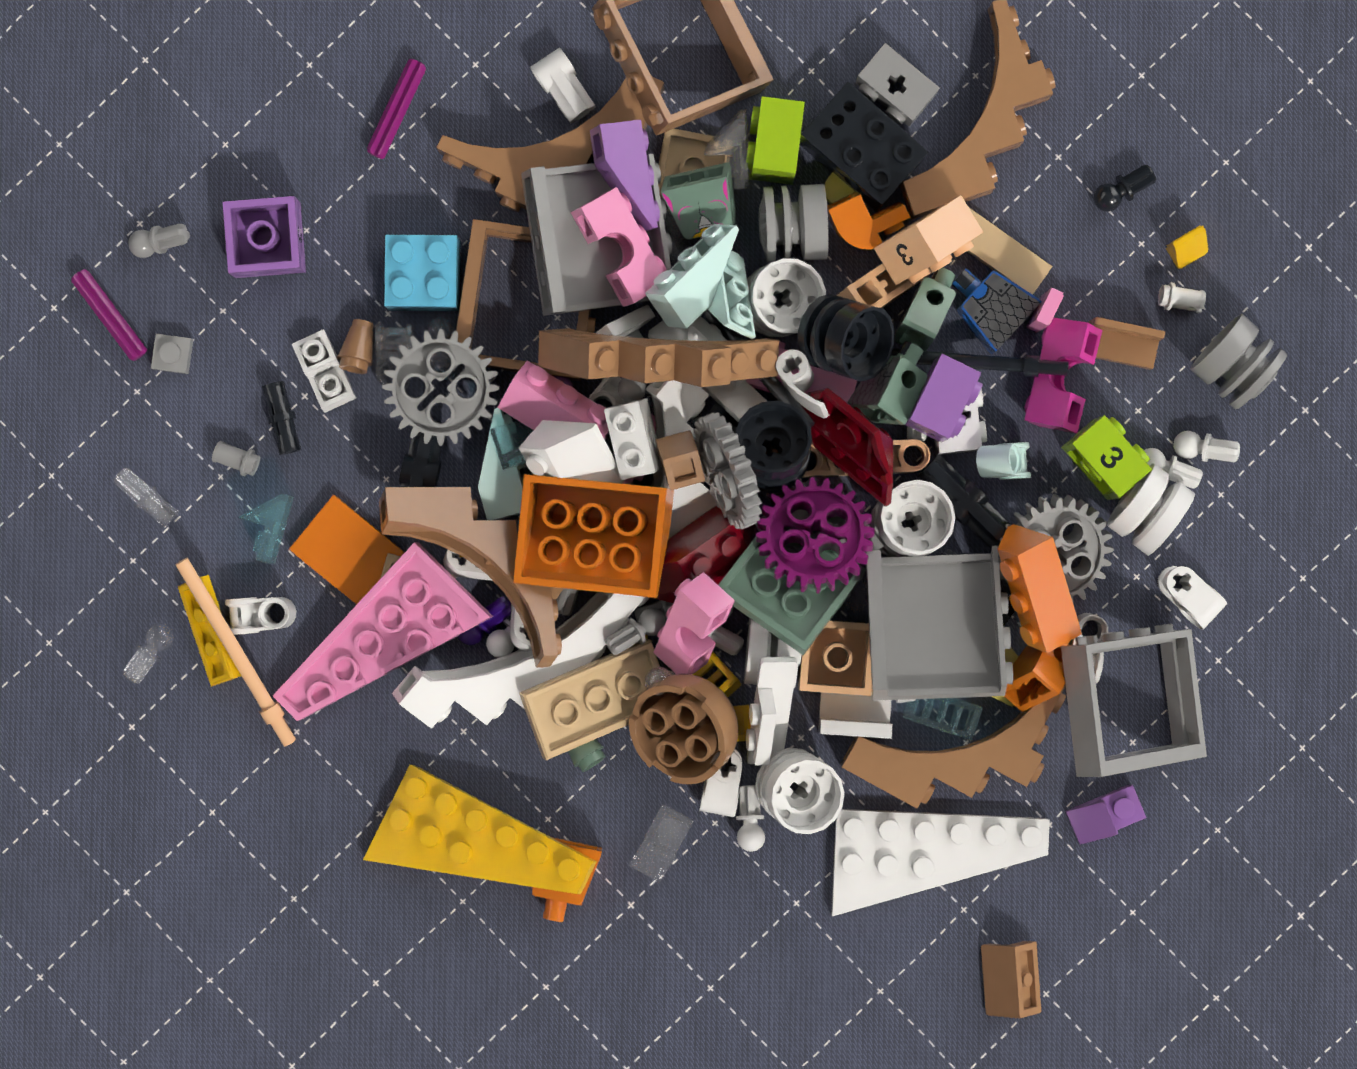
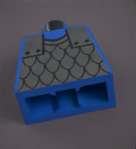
(993, 307)

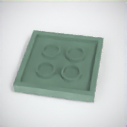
(782, 610)

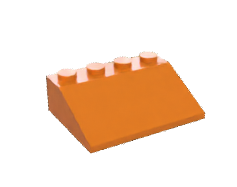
(592, 535)

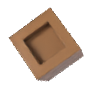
(680, 460)

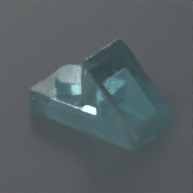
(274, 516)

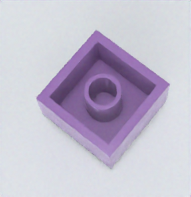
(264, 237)
(943, 398)

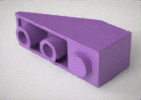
(623, 163)

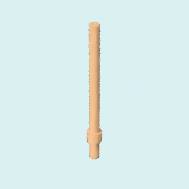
(270, 710)

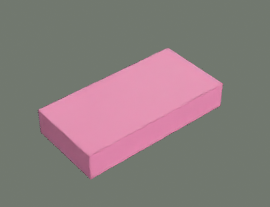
(1045, 310)

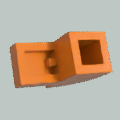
(856, 225)

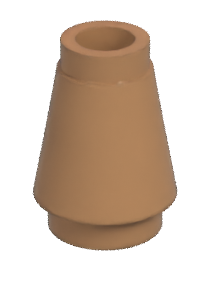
(357, 348)

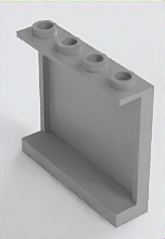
(567, 267)
(937, 626)

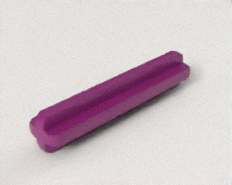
(396, 108)
(109, 315)

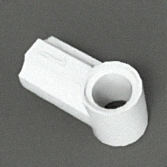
(559, 79)

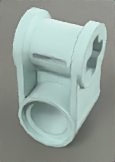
(1003, 461)

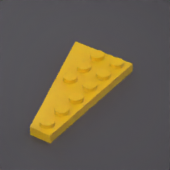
(457, 834)

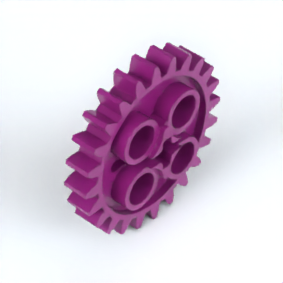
(807, 564)

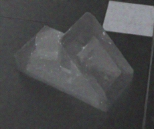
(733, 141)
(661, 843)

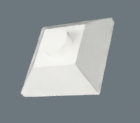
(569, 452)

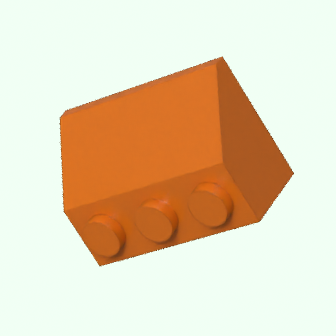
(1038, 588)

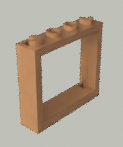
(734, 37)
(472, 284)

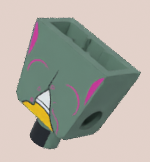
(700, 198)

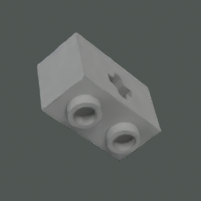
(888, 68)

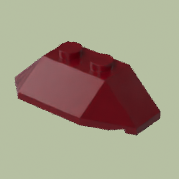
(854, 444)
(700, 547)

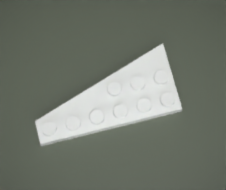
(909, 852)

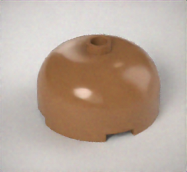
(685, 730)

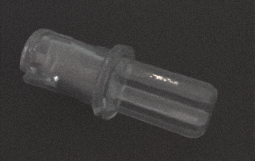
(145, 497)

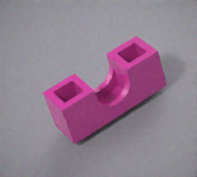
(1049, 401)

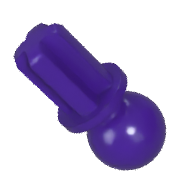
(500, 610)

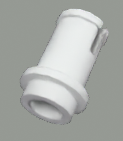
(1181, 298)

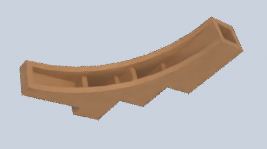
(998, 130)
(566, 150)
(656, 360)
(450, 520)
(964, 768)

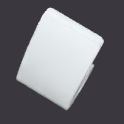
(799, 382)

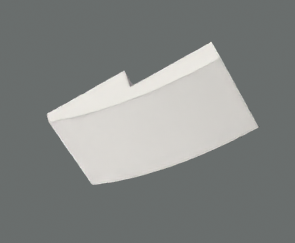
(323, 371)

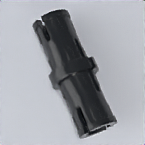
(281, 417)

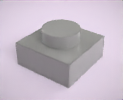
(172, 353)

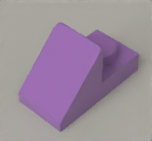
(1105, 815)

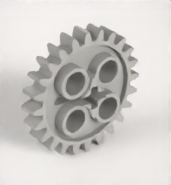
(417, 363)
(727, 471)
(1052, 520)

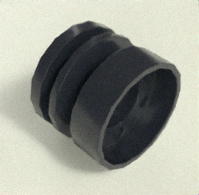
(846, 337)
(781, 428)

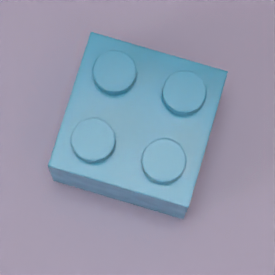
(422, 273)

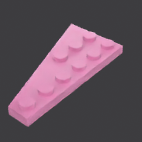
(397, 621)

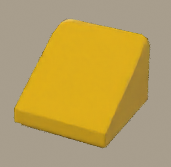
(1188, 247)

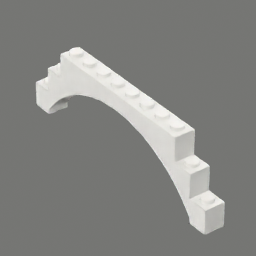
(489, 685)

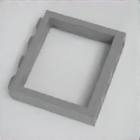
(1181, 695)

